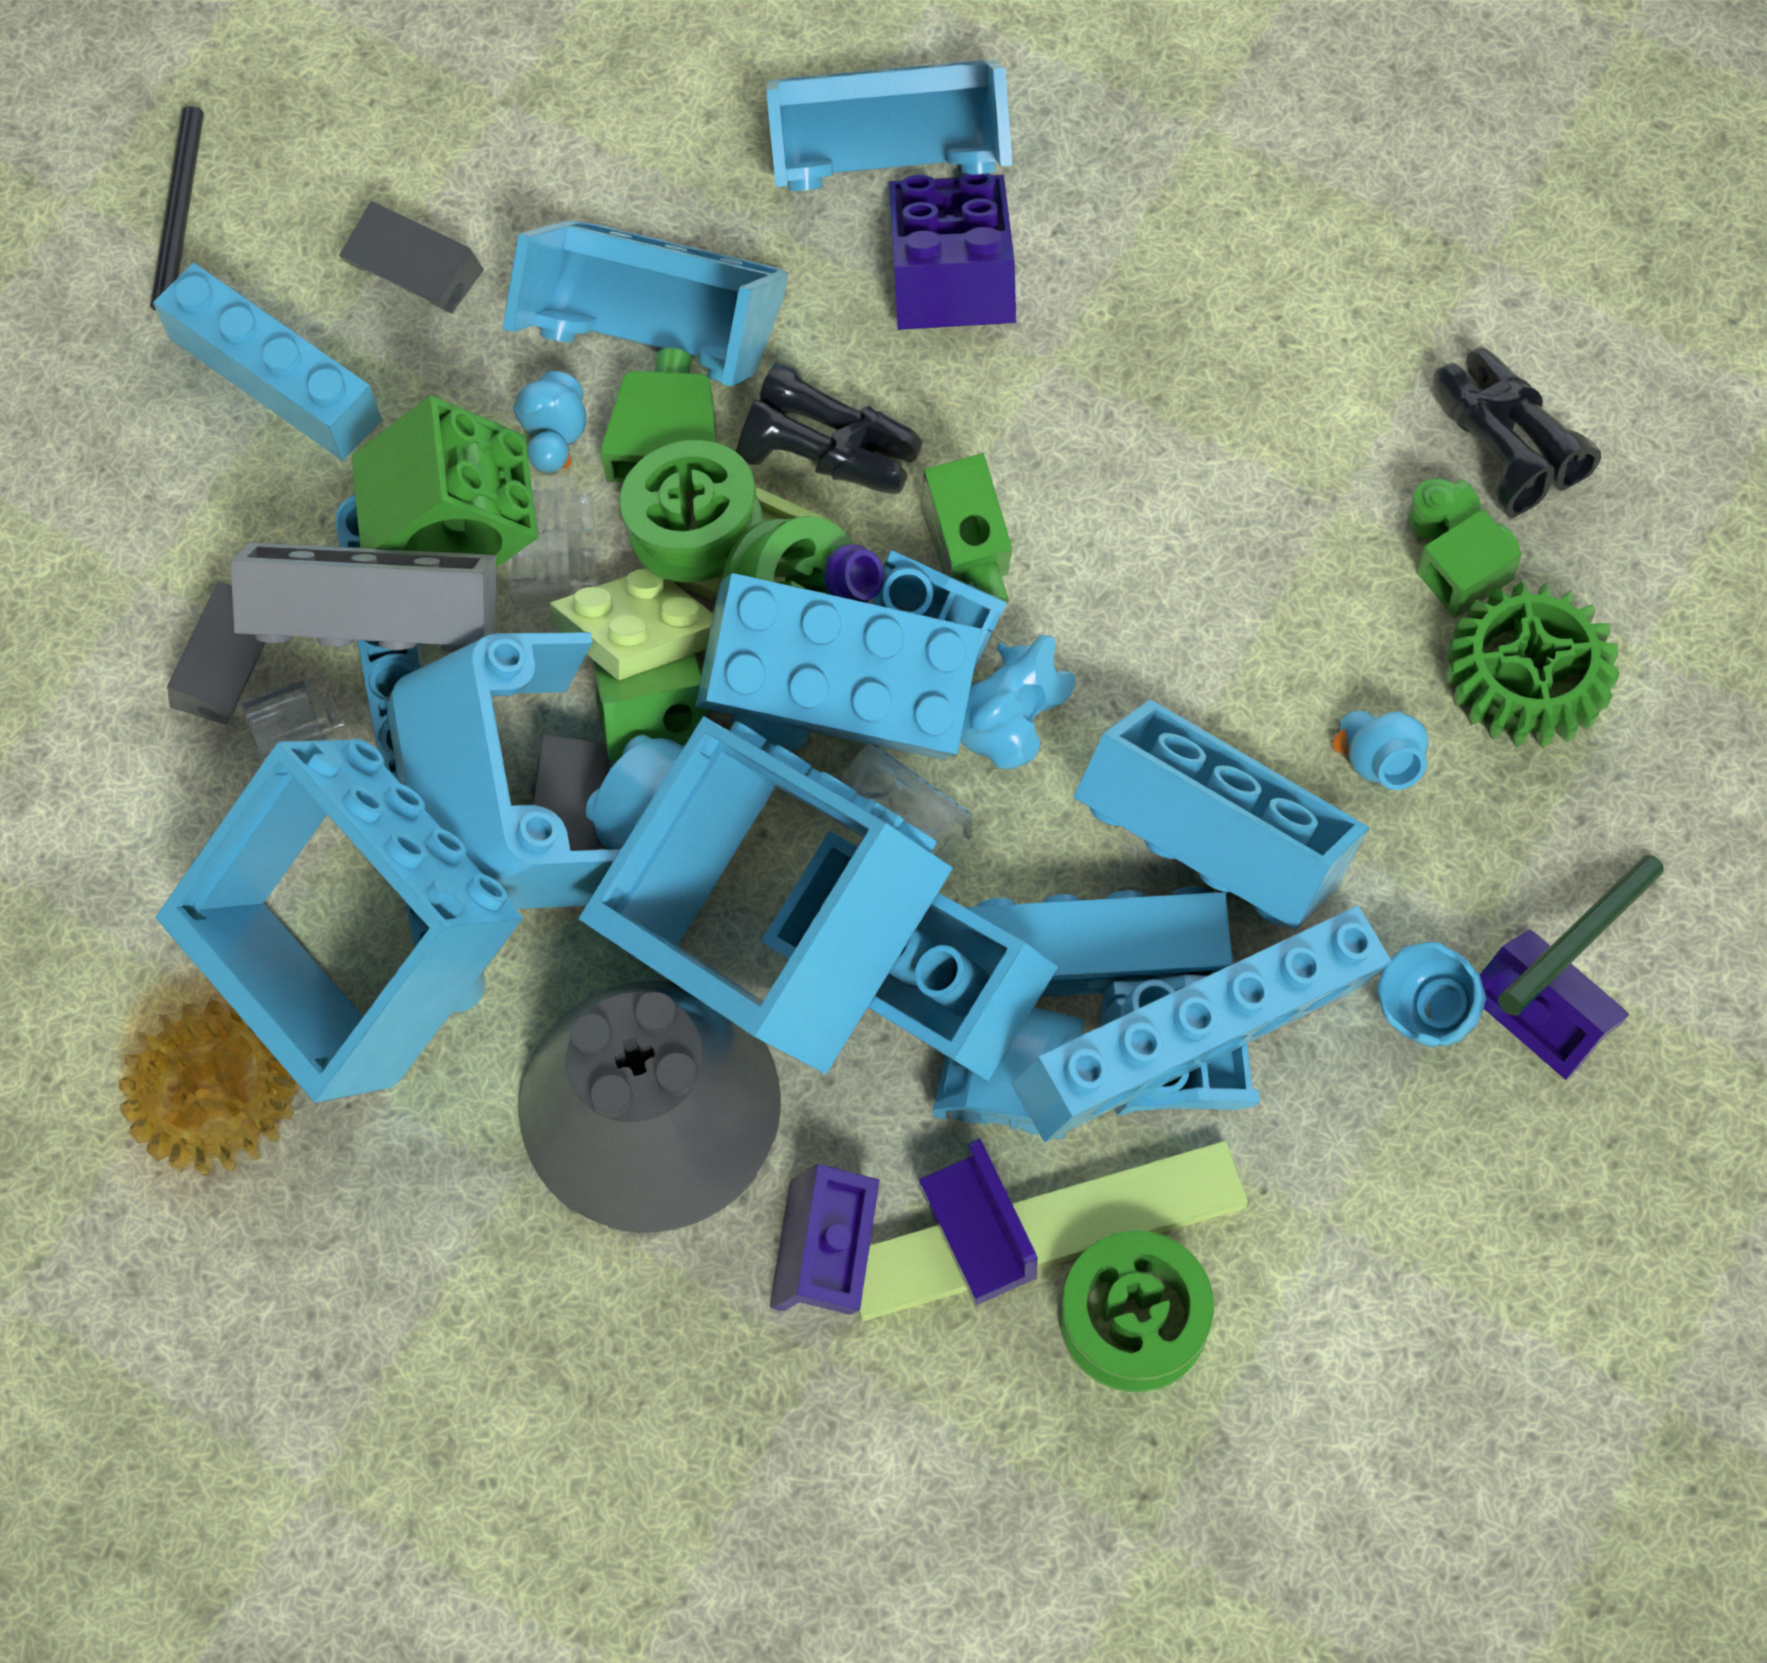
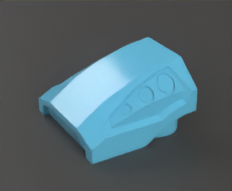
(930, 593)
(1216, 1085)
(996, 1101)

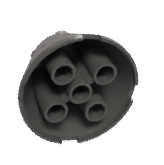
(648, 1108)

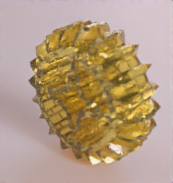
(191, 1107)

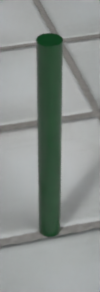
(1580, 935)

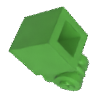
(1469, 548)

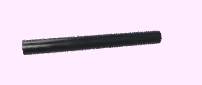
(178, 200)

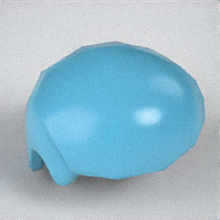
(1434, 975)

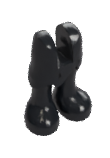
(1491, 418)
(846, 454)

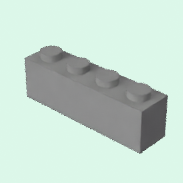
(363, 595)

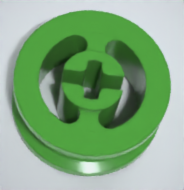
(658, 510)
(787, 549)
(1155, 1360)

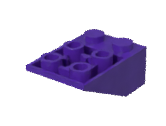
(952, 251)

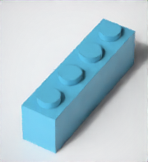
(268, 361)
(1119, 936)

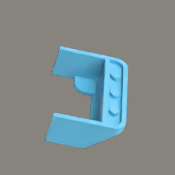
(889, 121)
(645, 291)
(454, 761)

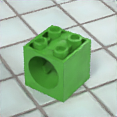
(445, 485)

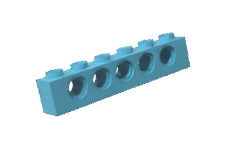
(1199, 1023)

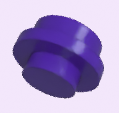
(853, 573)

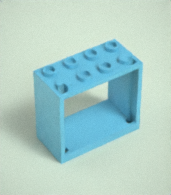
(689, 841)
(271, 979)

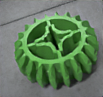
(1575, 650)

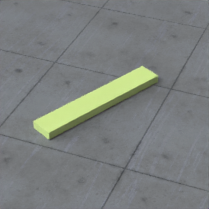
(1064, 1224)

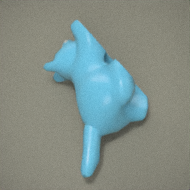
(1005, 703)

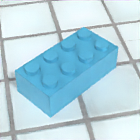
(838, 667)
(1220, 814)
(954, 983)

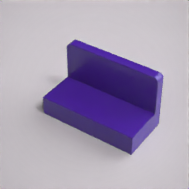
(1564, 1019)
(980, 1225)
(825, 1240)

